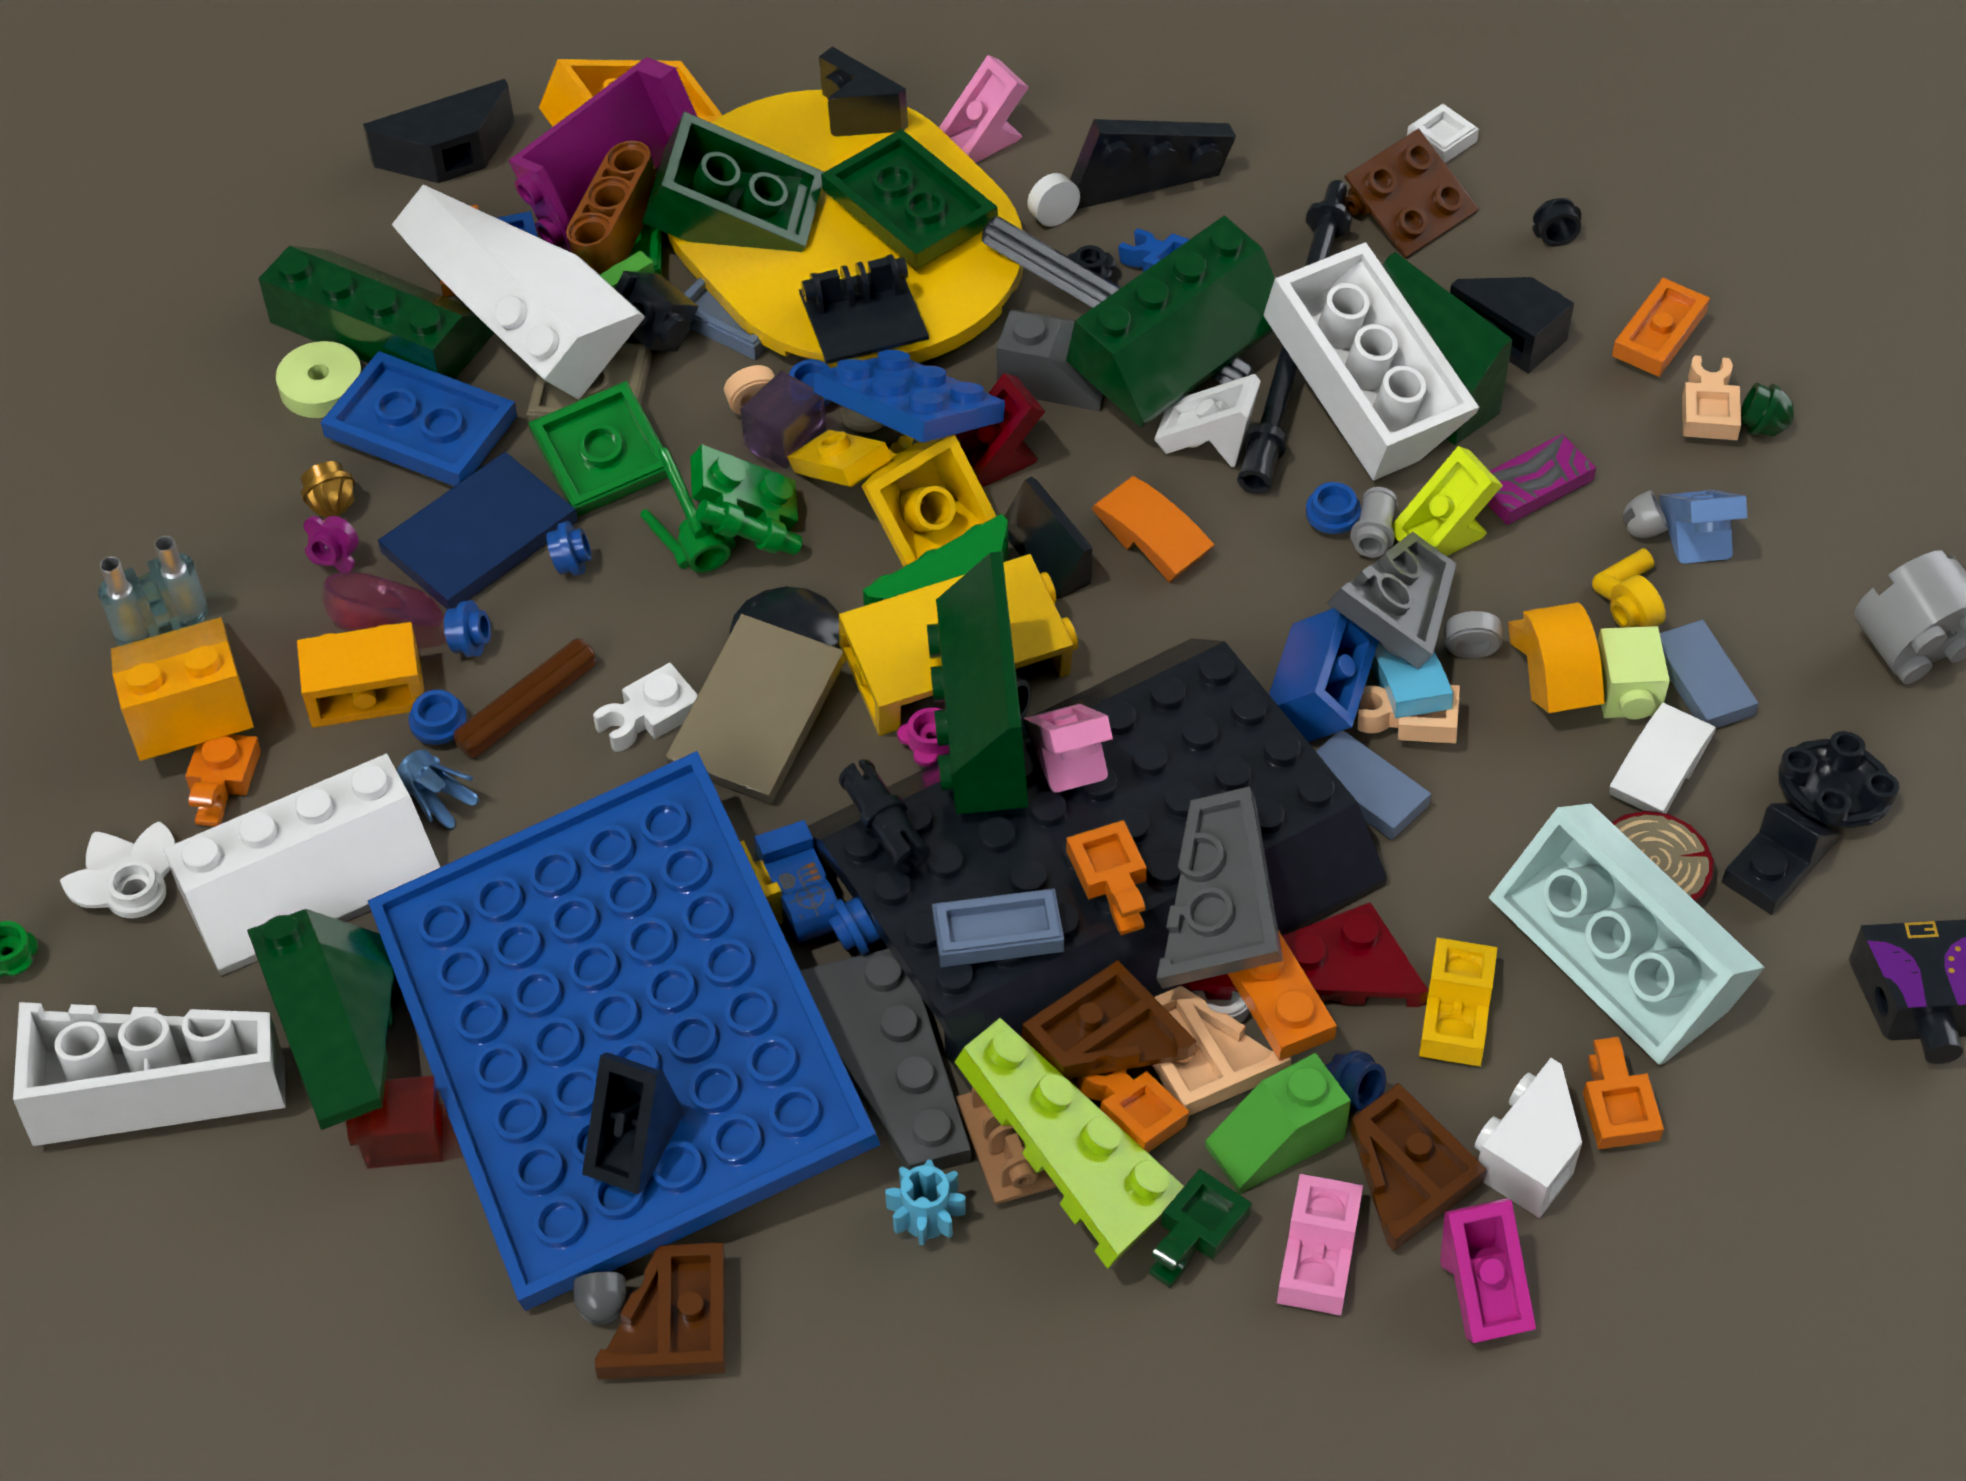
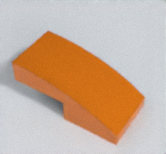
(1155, 524)

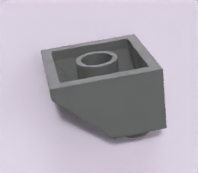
(1036, 352)

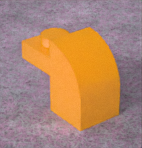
(1560, 657)

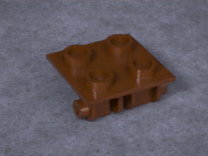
(1409, 193)

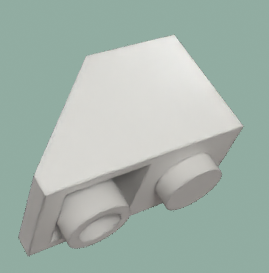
(1535, 1143)

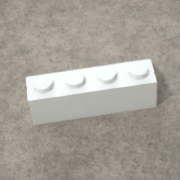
(1368, 359)
(306, 851)

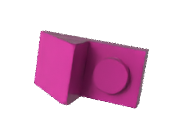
(1488, 1270)

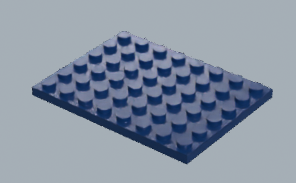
(632, 939)

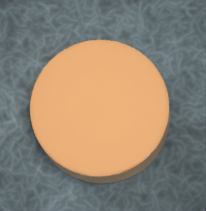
(745, 385)

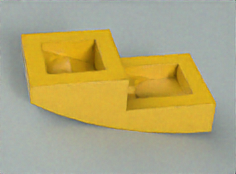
(1458, 1002)

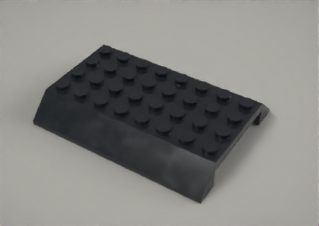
(1180, 733)

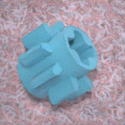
(925, 1202)

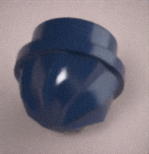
(1358, 1077)

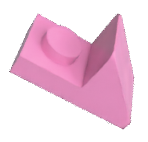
(981, 112)
(1070, 745)

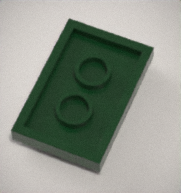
(909, 198)

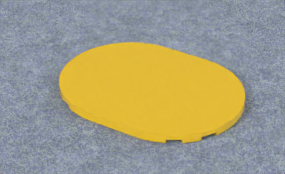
(759, 287)

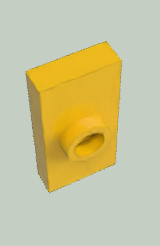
(840, 458)

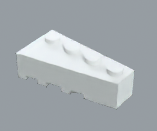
(141, 1070)

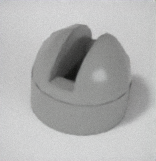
(1645, 516)

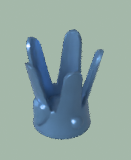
(426, 777)

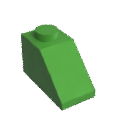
(1280, 1124)

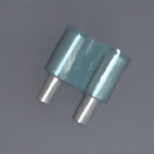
(162, 597)

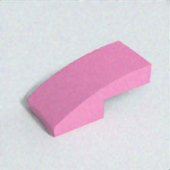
(1320, 1244)

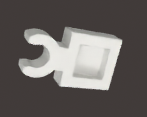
(651, 703)

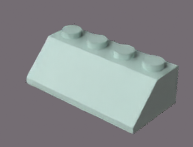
(1624, 931)

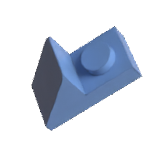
(1702, 523)

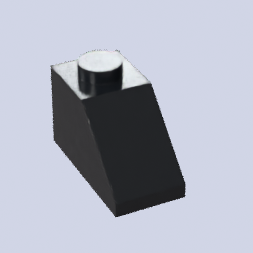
(1524, 311)

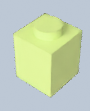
(1632, 671)

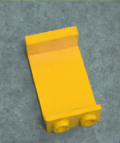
(890, 645)

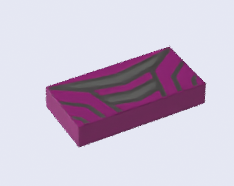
(1539, 478)

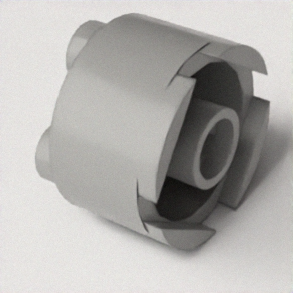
(1918, 615)

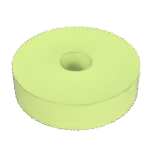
(301, 372)

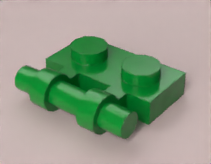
(745, 500)

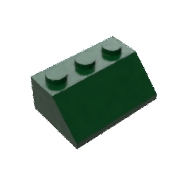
(1466, 339)

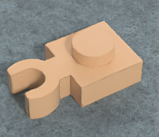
(1710, 404)
(1427, 727)

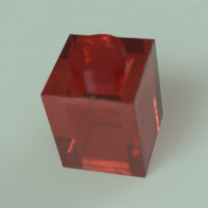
(405, 1128)

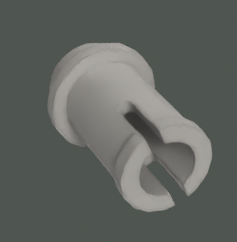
(1373, 531)

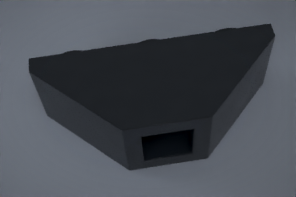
(443, 135)

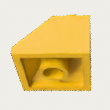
(927, 497)

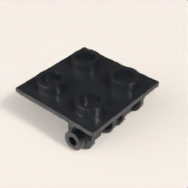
(862, 311)

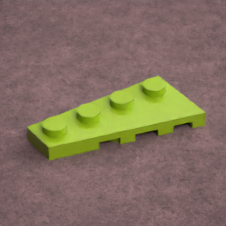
(1089, 1158)

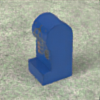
(800, 875)

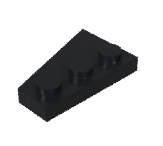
(1147, 156)

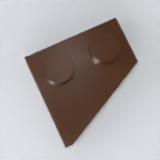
(1107, 1028)
(1411, 1164)
(673, 1319)

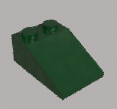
(731, 190)

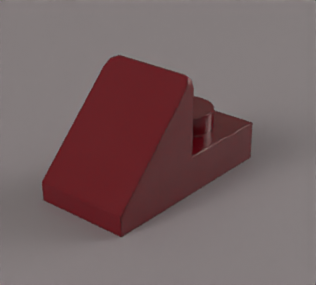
(1000, 448)

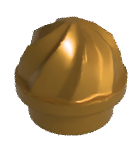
(327, 488)

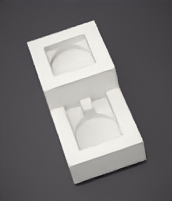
(1661, 759)

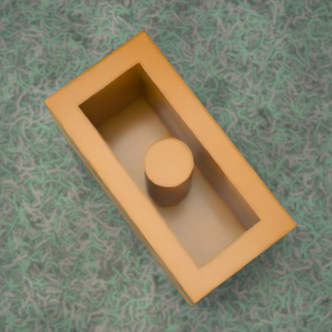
(360, 674)

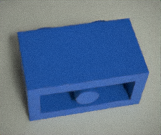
(1323, 673)

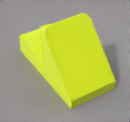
(1449, 503)

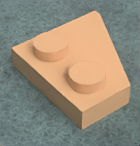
(1223, 1059)

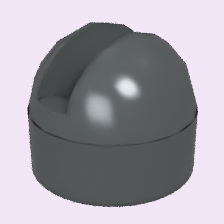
(600, 1296)

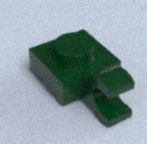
(1198, 1219)

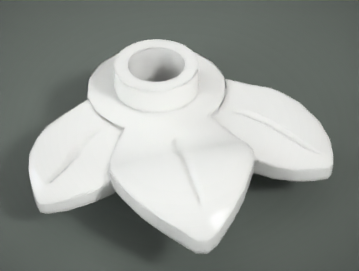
(121, 868)

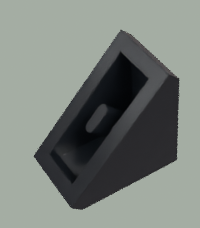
(629, 1123)

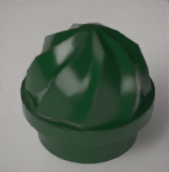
(1766, 410)

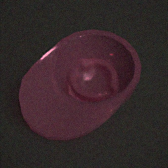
(367, 601)

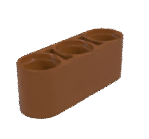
(613, 207)

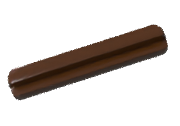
(524, 698)

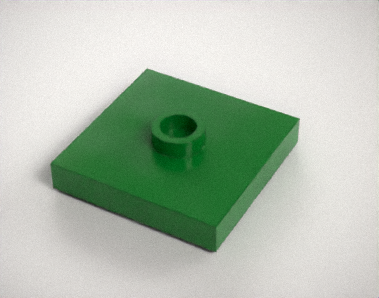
(600, 448)

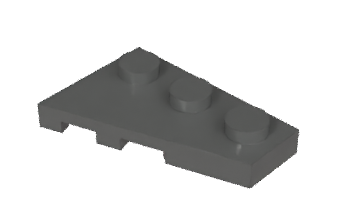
(1401, 598)
(1223, 894)

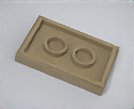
(758, 706)

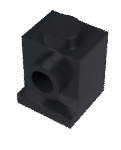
(664, 307)

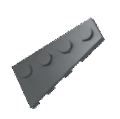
(891, 1056)

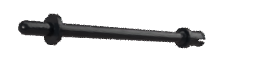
(1266, 440)

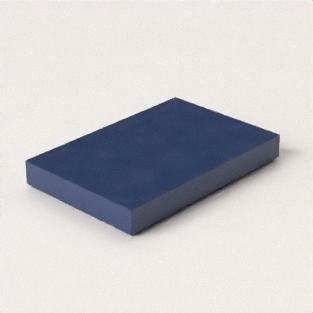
(476, 531)

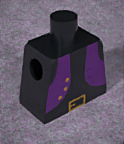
(1916, 982)

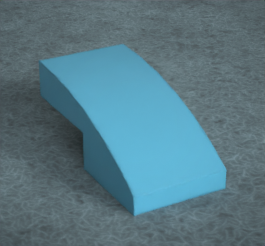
(1409, 688)

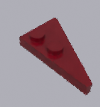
(1344, 961)

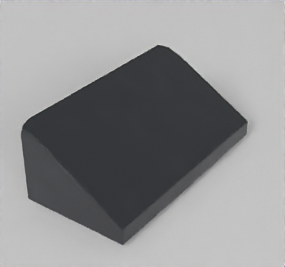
(1045, 532)

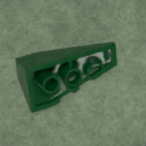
(334, 1007)

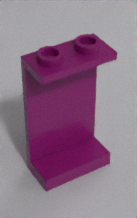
(564, 160)

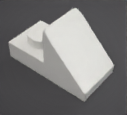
(1211, 415)

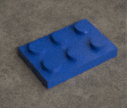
(909, 396)
(419, 419)

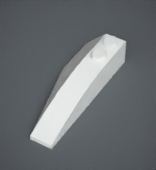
(522, 288)

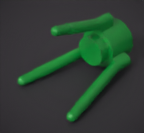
(697, 542)

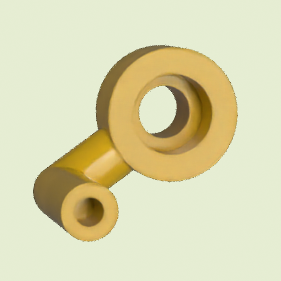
(1631, 595)

